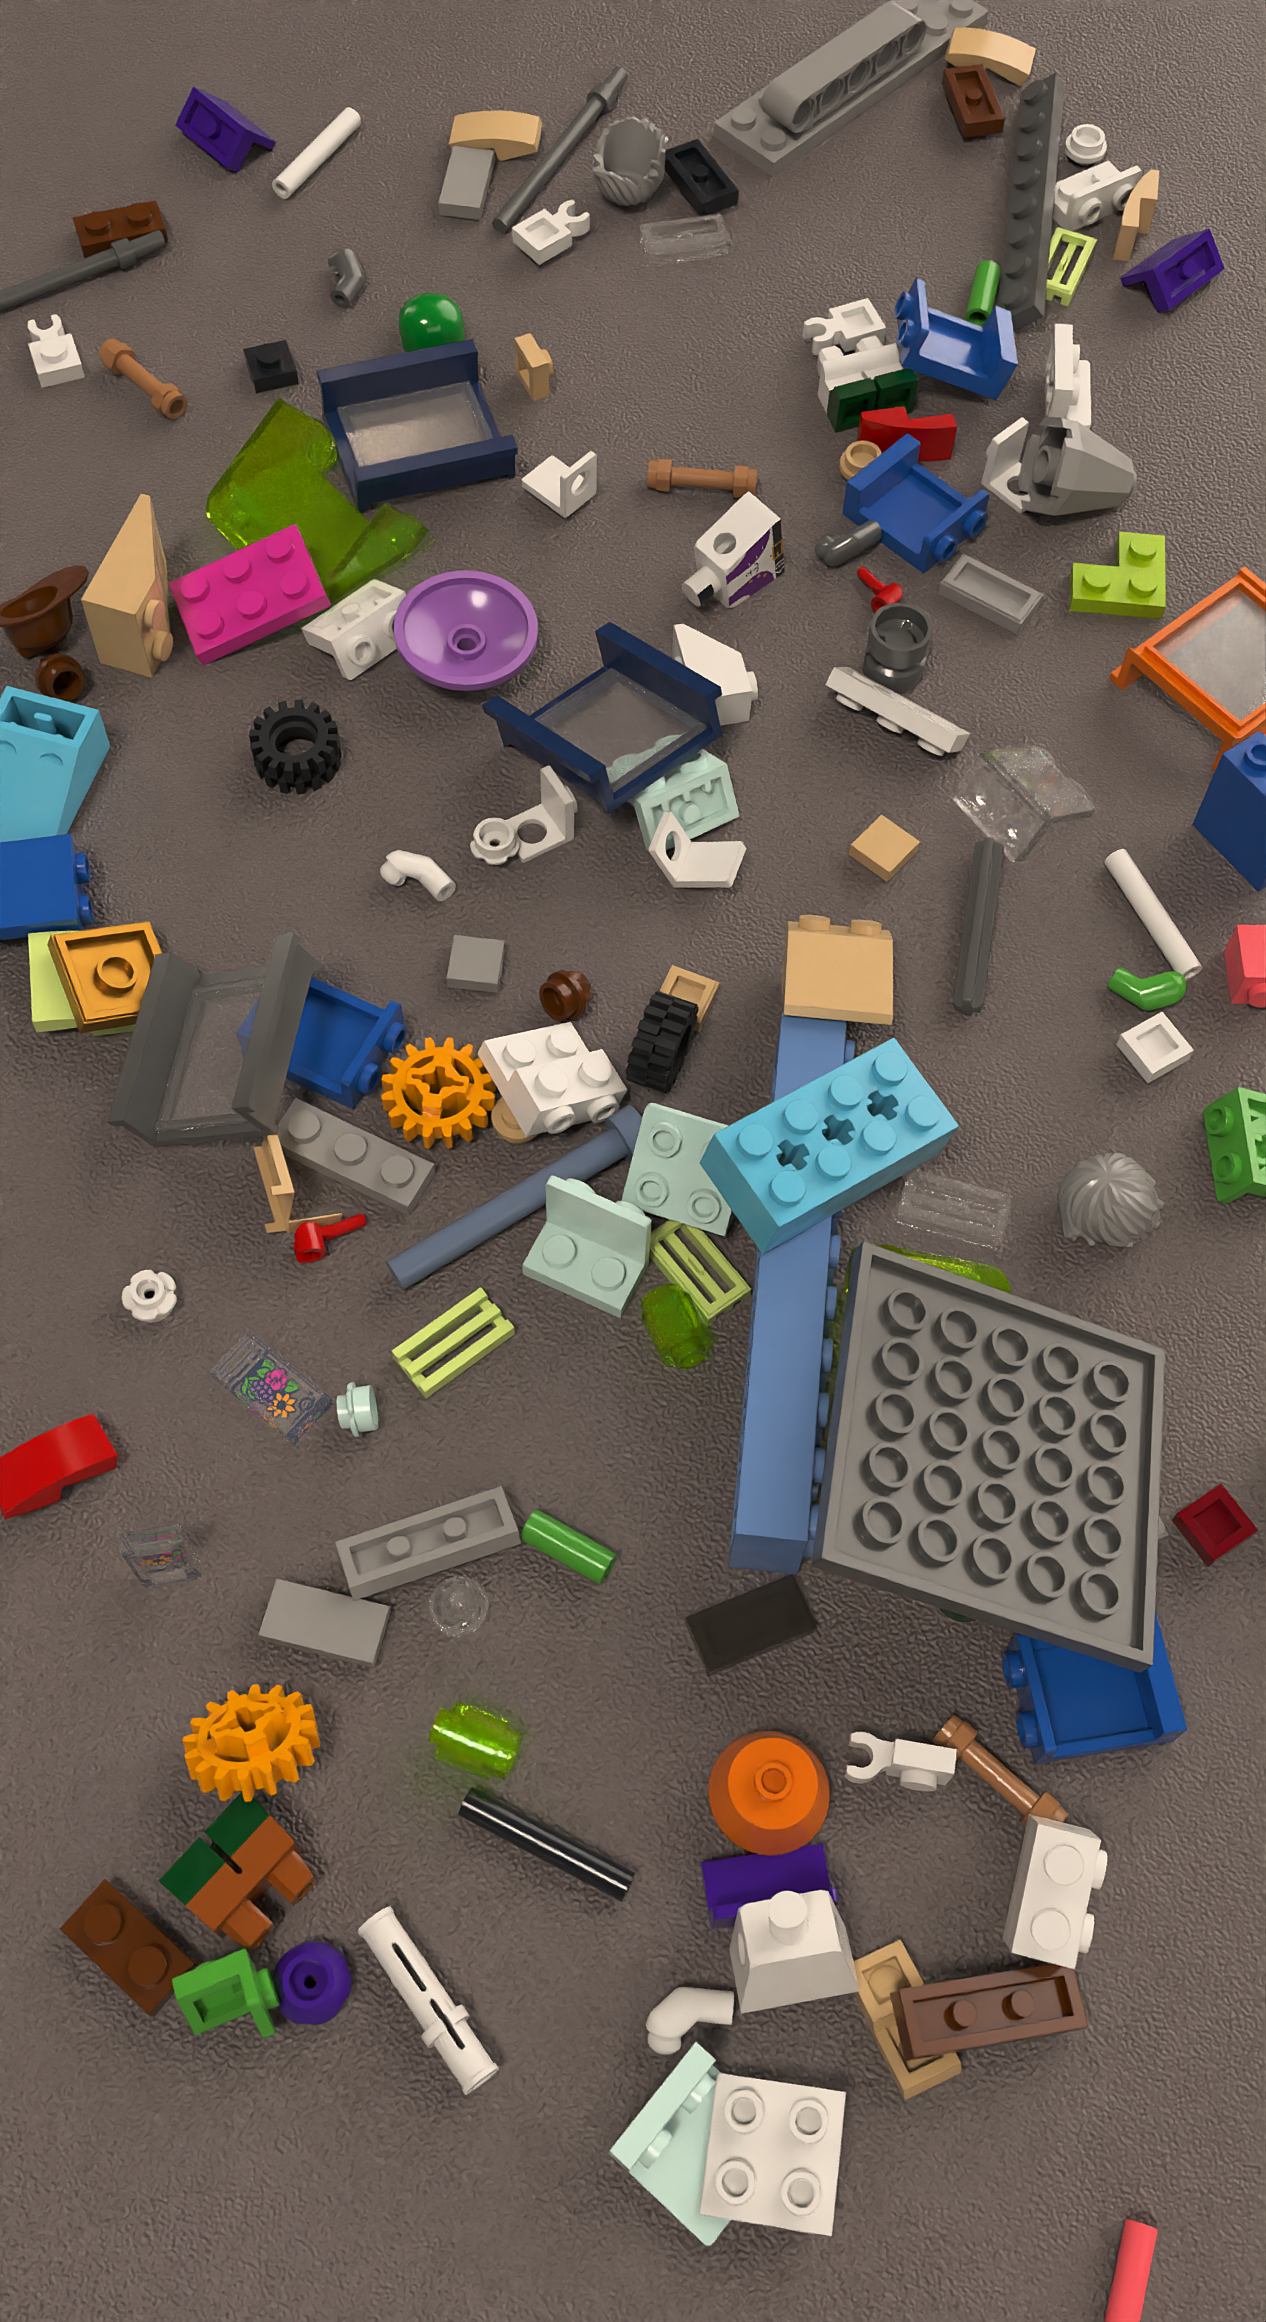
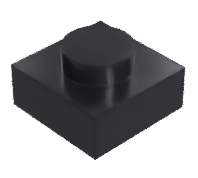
(271, 366)

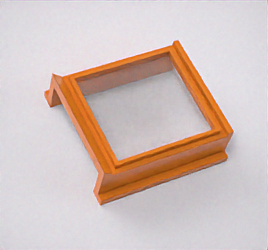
(1212, 660)

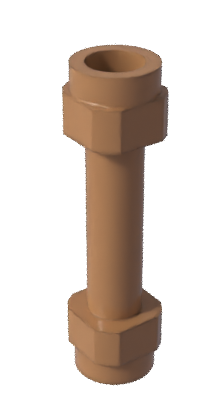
(165, 396)
(662, 475)
(961, 1736)

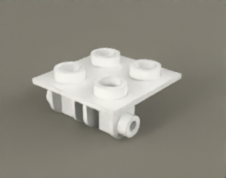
(773, 2154)

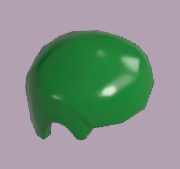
(430, 322)

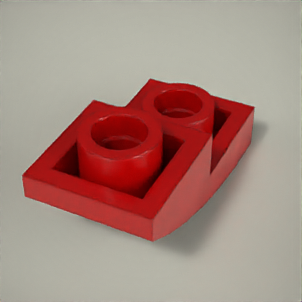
(889, 425)
(62, 1456)

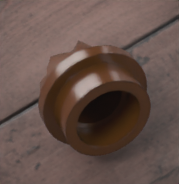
(59, 677)
(565, 995)

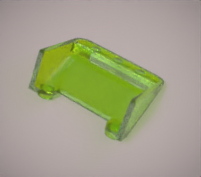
(281, 484)

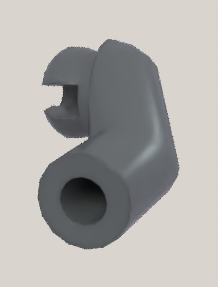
(351, 274)
(839, 550)

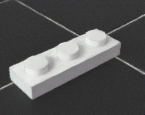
(896, 711)

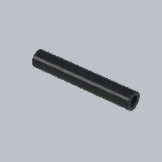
(546, 1844)

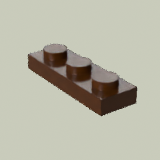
(987, 2010)

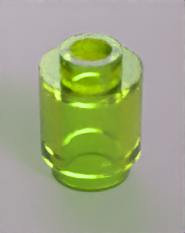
(675, 1326)
(475, 1741)

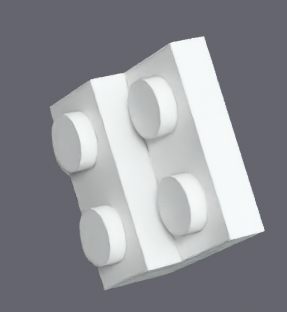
(552, 1078)

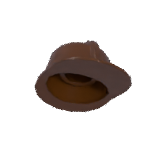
(43, 612)

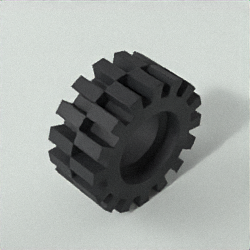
(290, 725)
(661, 1042)

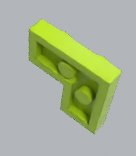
(1130, 587)

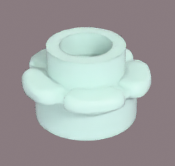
(358, 1409)

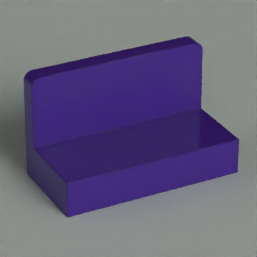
(220, 128)
(1177, 269)
(758, 1877)

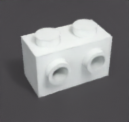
(1053, 1892)

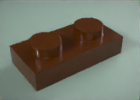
(973, 101)
(105, 227)
(127, 1947)

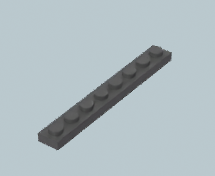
(1032, 201)

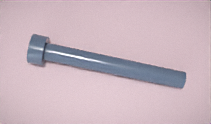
(517, 1201)

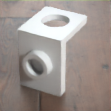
(1004, 463)
(562, 485)
(553, 814)
(695, 862)

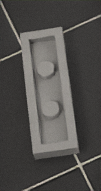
(354, 1156)
(427, 1543)

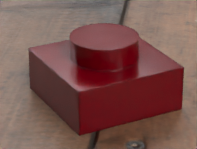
(1214, 1525)

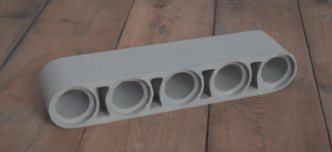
(843, 66)

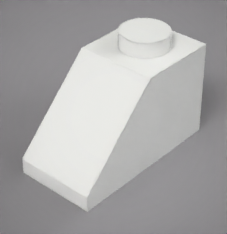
(721, 666)

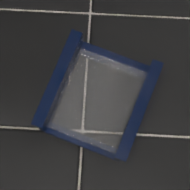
(413, 423)
(619, 723)

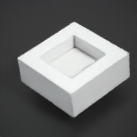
(1154, 1047)

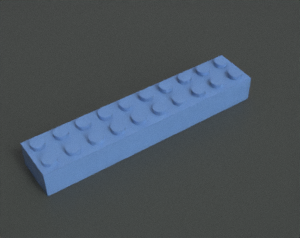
(788, 1351)

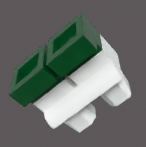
(863, 382)

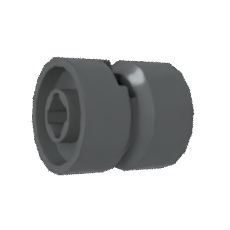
(897, 646)

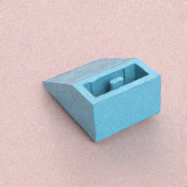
(45, 762)

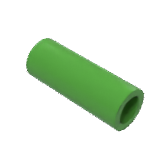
(983, 292)
(568, 1546)

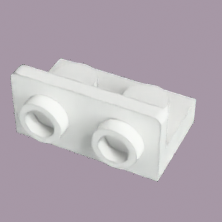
(1093, 195)
(1067, 378)
(358, 628)

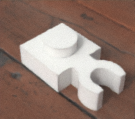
(548, 234)
(845, 326)
(54, 354)

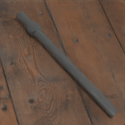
(598, 102)
(121, 254)

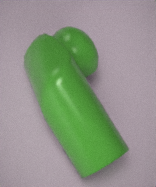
(1150, 992)

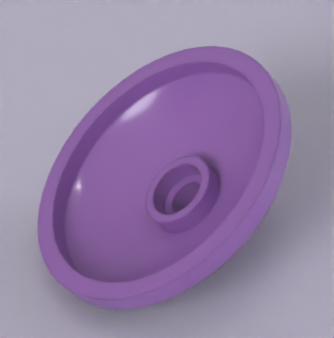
(461, 614)

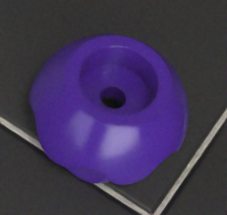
(331, 1989)

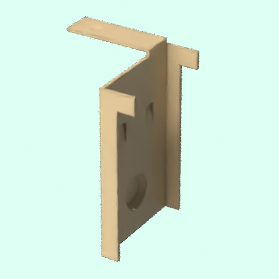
(280, 1188)

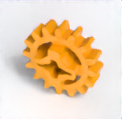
(445, 1113)
(251, 1742)

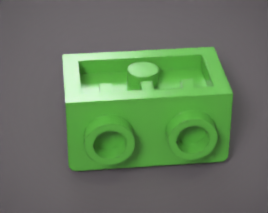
(1237, 1143)

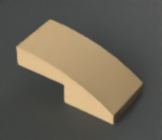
(993, 50)
(507, 132)
(1137, 215)
(877, 1978)

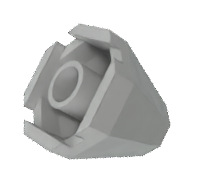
(1073, 470)

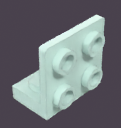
(695, 793)
(667, 1170)
(590, 1246)
(670, 2141)

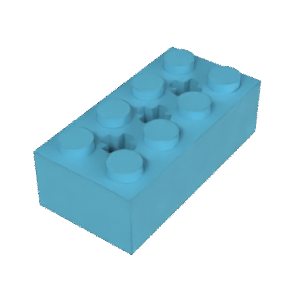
(827, 1144)

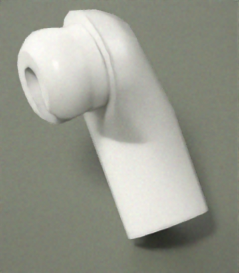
(420, 867)
(681, 2011)

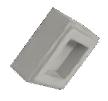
(475, 964)

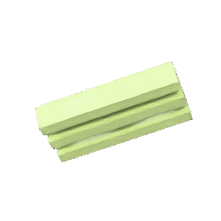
(1075, 239)
(723, 1301)
(439, 1327)

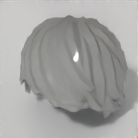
(629, 161)
(1109, 1201)

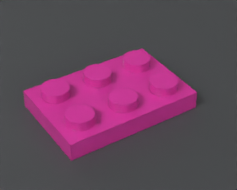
(249, 594)

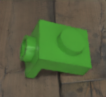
(226, 1991)

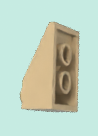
(130, 597)
(838, 971)

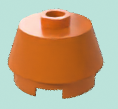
(769, 1793)

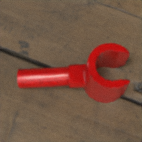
(884, 594)
(310, 1237)

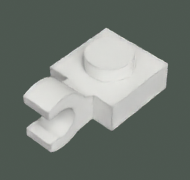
(916, 1763)

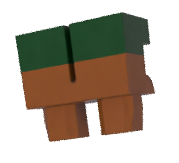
(228, 1898)

